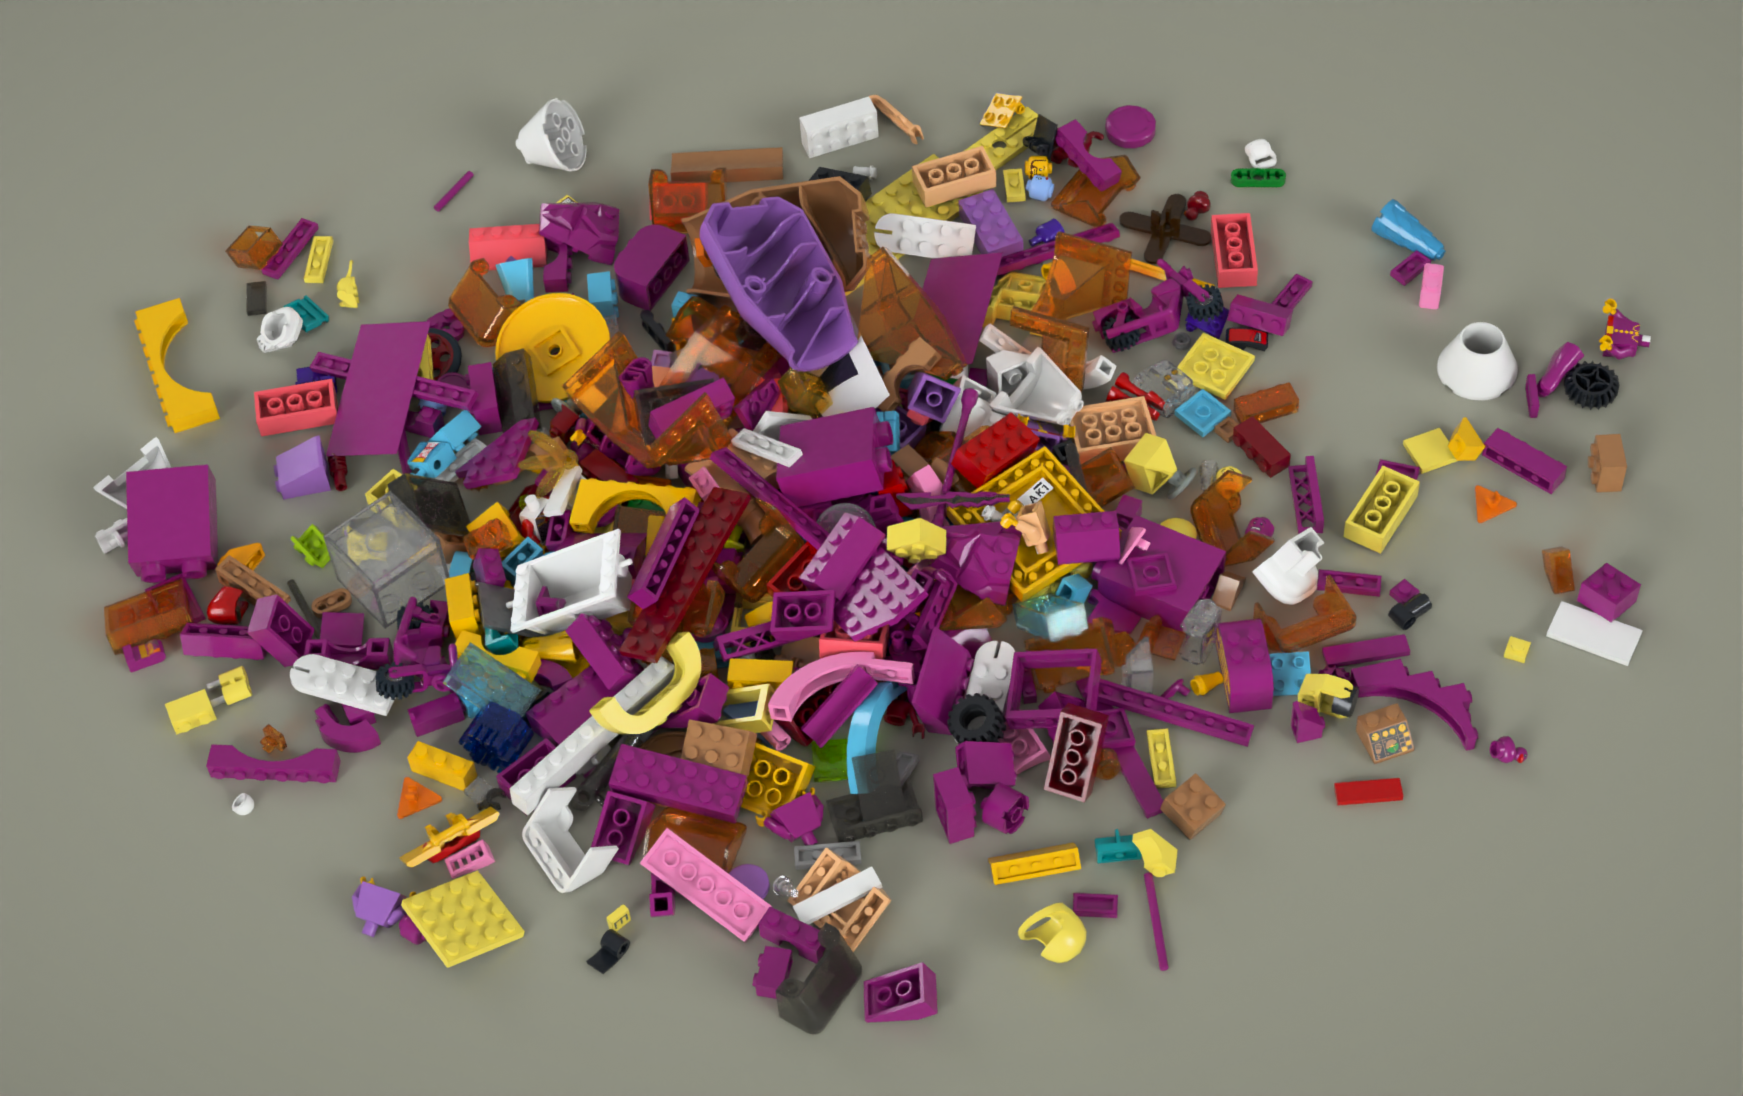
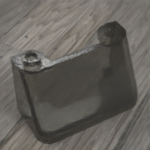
(818, 998)

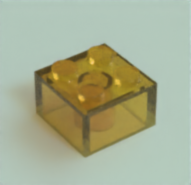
(805, 392)

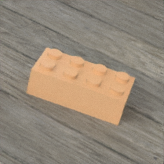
(954, 176)

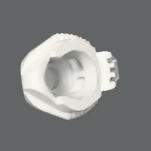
(285, 326)

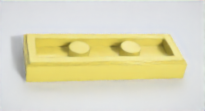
(318, 259)
(1161, 758)

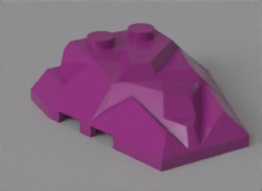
(584, 226)
(980, 558)

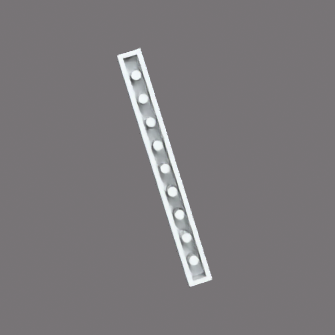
(587, 739)

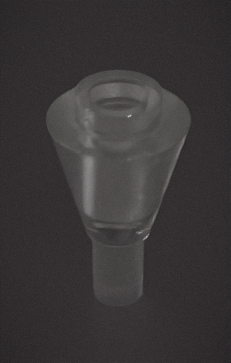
(784, 887)

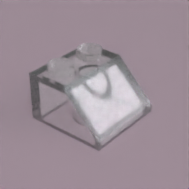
(1138, 668)

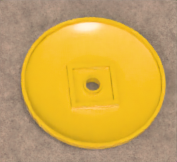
(551, 323)

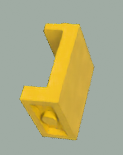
(500, 512)

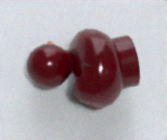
(1197, 205)

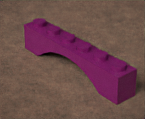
(315, 766)

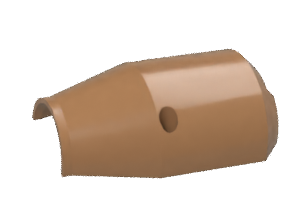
(833, 210)

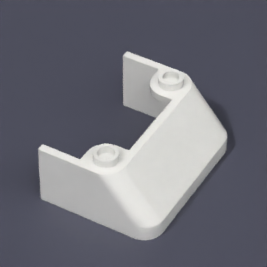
(556, 849)

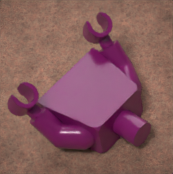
(925, 579)

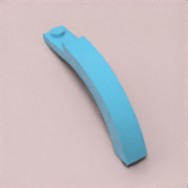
(866, 723)

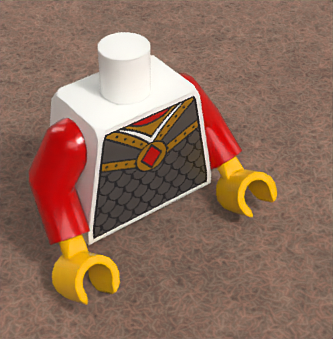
(533, 520)

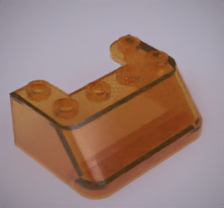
(1333, 618)

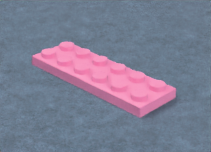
(705, 885)

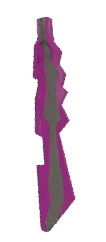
(952, 499)

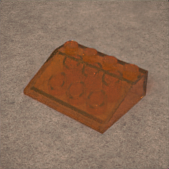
(147, 616)

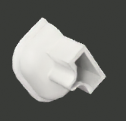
(1292, 571)

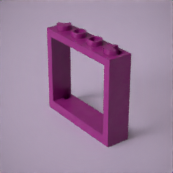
(1048, 659)

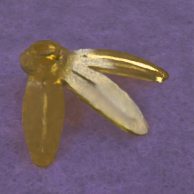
(555, 460)

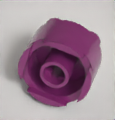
(1004, 808)

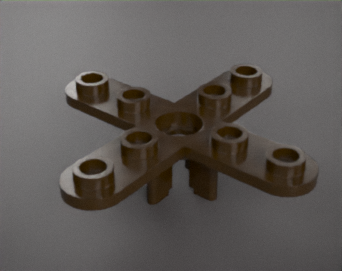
(1156, 225)

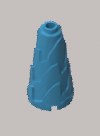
(1406, 231)

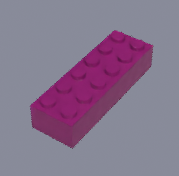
(678, 783)

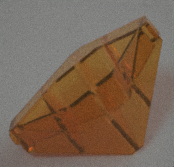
(899, 312)

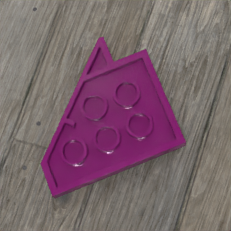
(500, 458)

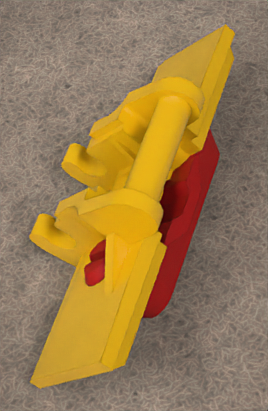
(461, 832)

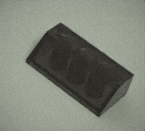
(516, 388)

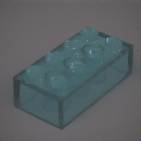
(1050, 617)
(486, 680)

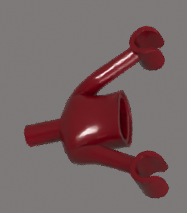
(898, 712)

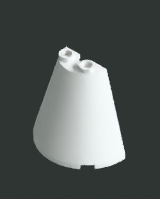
(1043, 394)
(116, 489)

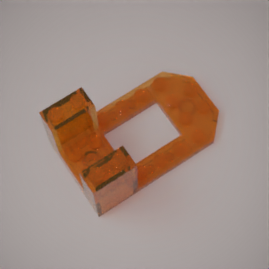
(723, 357)

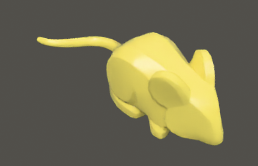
(348, 290)

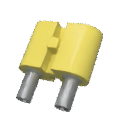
(234, 686)

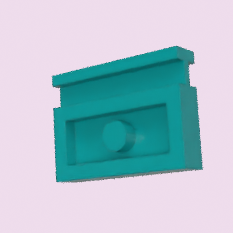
(309, 312)

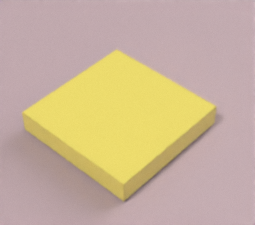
(1429, 450)

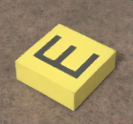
(618, 918)

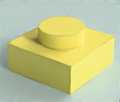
(1517, 649)

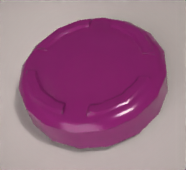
(1130, 126)

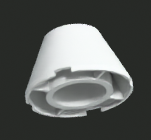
(1478, 363)

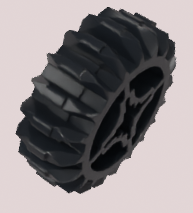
(1591, 385)

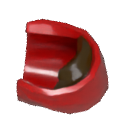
(226, 607)

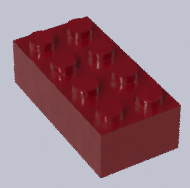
(1076, 752)

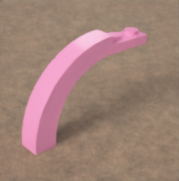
(829, 671)

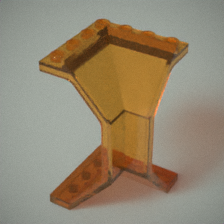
(1080, 280)
(609, 406)

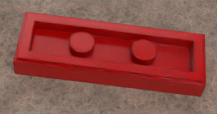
(1368, 791)

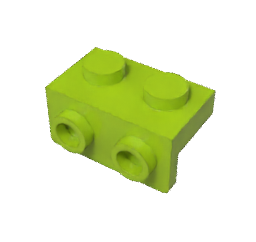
(312, 546)

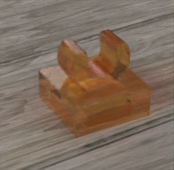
(272, 739)

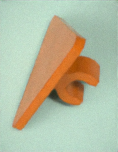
(1491, 504)
(415, 798)

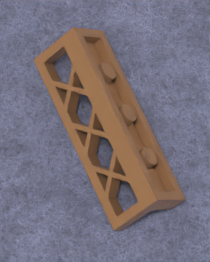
(236, 575)

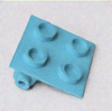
(1289, 672)

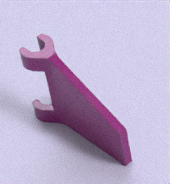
(1122, 619)

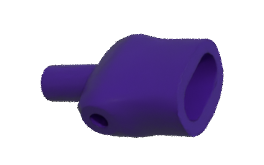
(1046, 232)

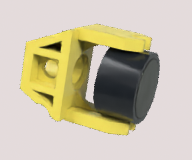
(1340, 699)

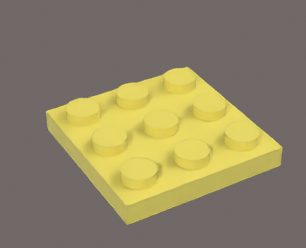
(1216, 365)

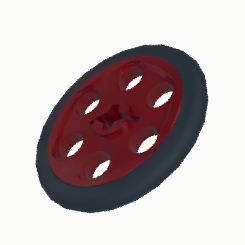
(449, 346)

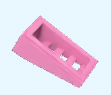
(478, 863)

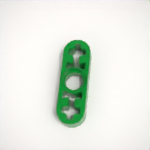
(1244, 173)

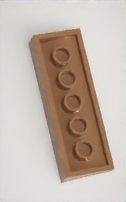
(740, 165)

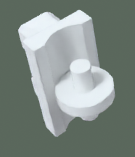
(113, 536)

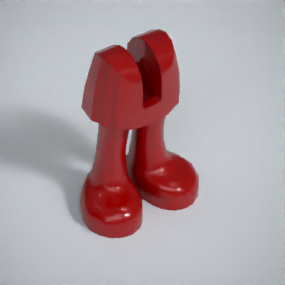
(1124, 383)

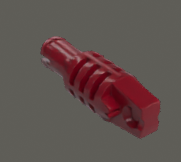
(338, 471)

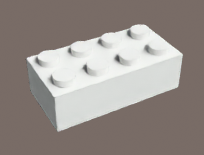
(839, 127)

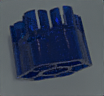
(497, 733)

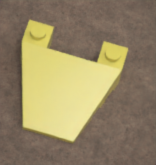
(1013, 290)

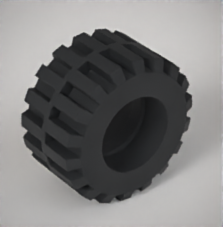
(973, 707)

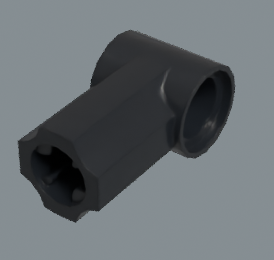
(1406, 614)

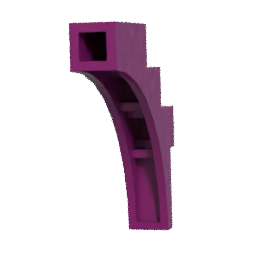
(1394, 681)

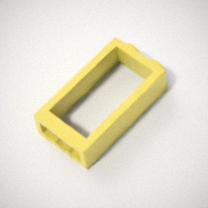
(761, 721)

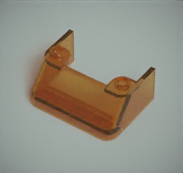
(1215, 521)
(764, 559)

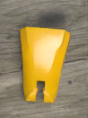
(555, 647)

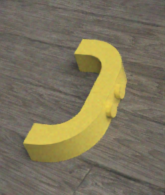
(670, 699)

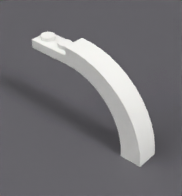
(1097, 370)

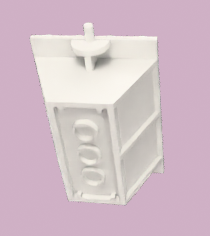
(586, 575)

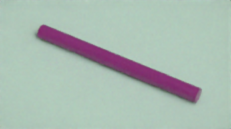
(1156, 922)

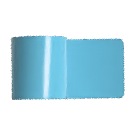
(461, 564)

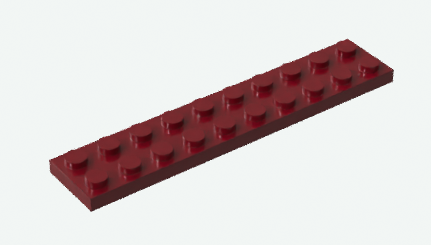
(701, 549)

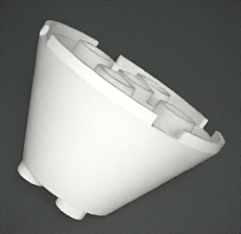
(554, 137)

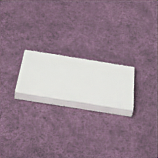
(1594, 633)

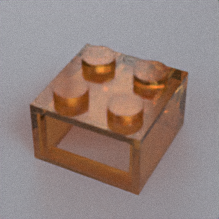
(253, 251)
(1106, 477)

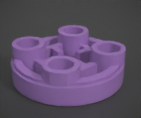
(753, 878)

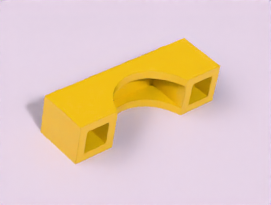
(521, 661)

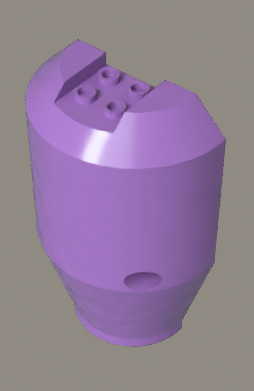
(781, 280)

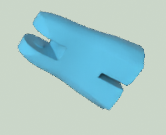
(517, 278)

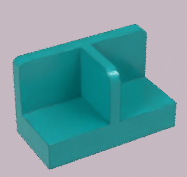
(500, 644)
(1116, 849)

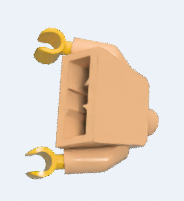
(1031, 522)

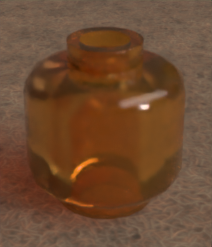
(1108, 764)

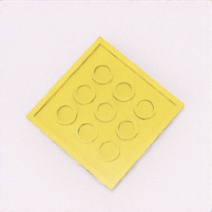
(462, 918)

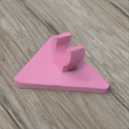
(1134, 539)

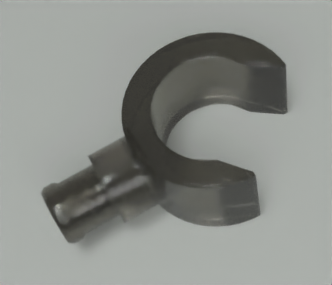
(490, 795)

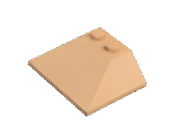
(853, 919)

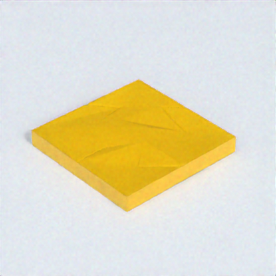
(1033, 570)

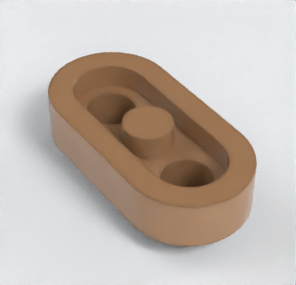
(331, 602)

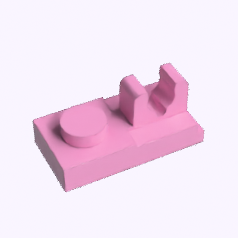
(703, 482)

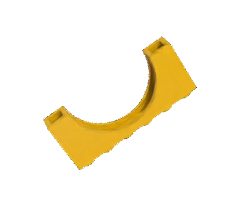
(598, 497)

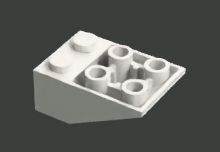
(978, 412)

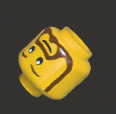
(1037, 166)

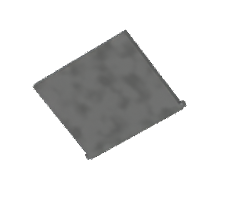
(494, 610)

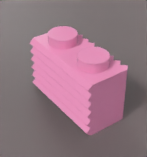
(1431, 286)

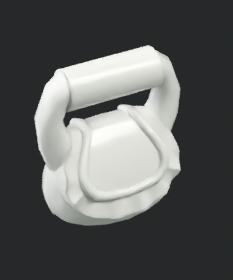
(1260, 149)

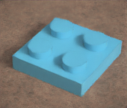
(1202, 412)

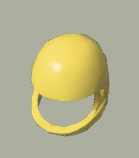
(1062, 934)

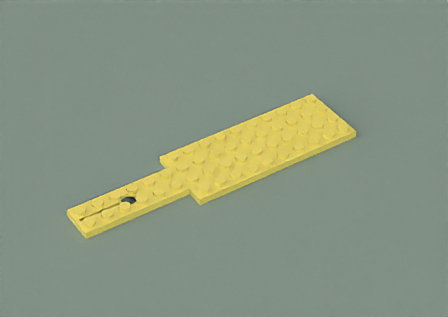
(903, 197)

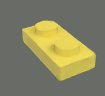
(1014, 185)

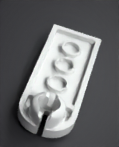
(925, 236)
(991, 676)
(339, 683)

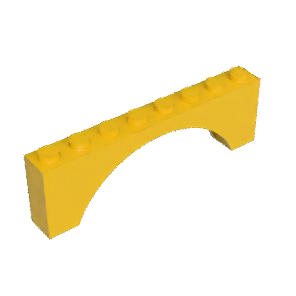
(184, 406)

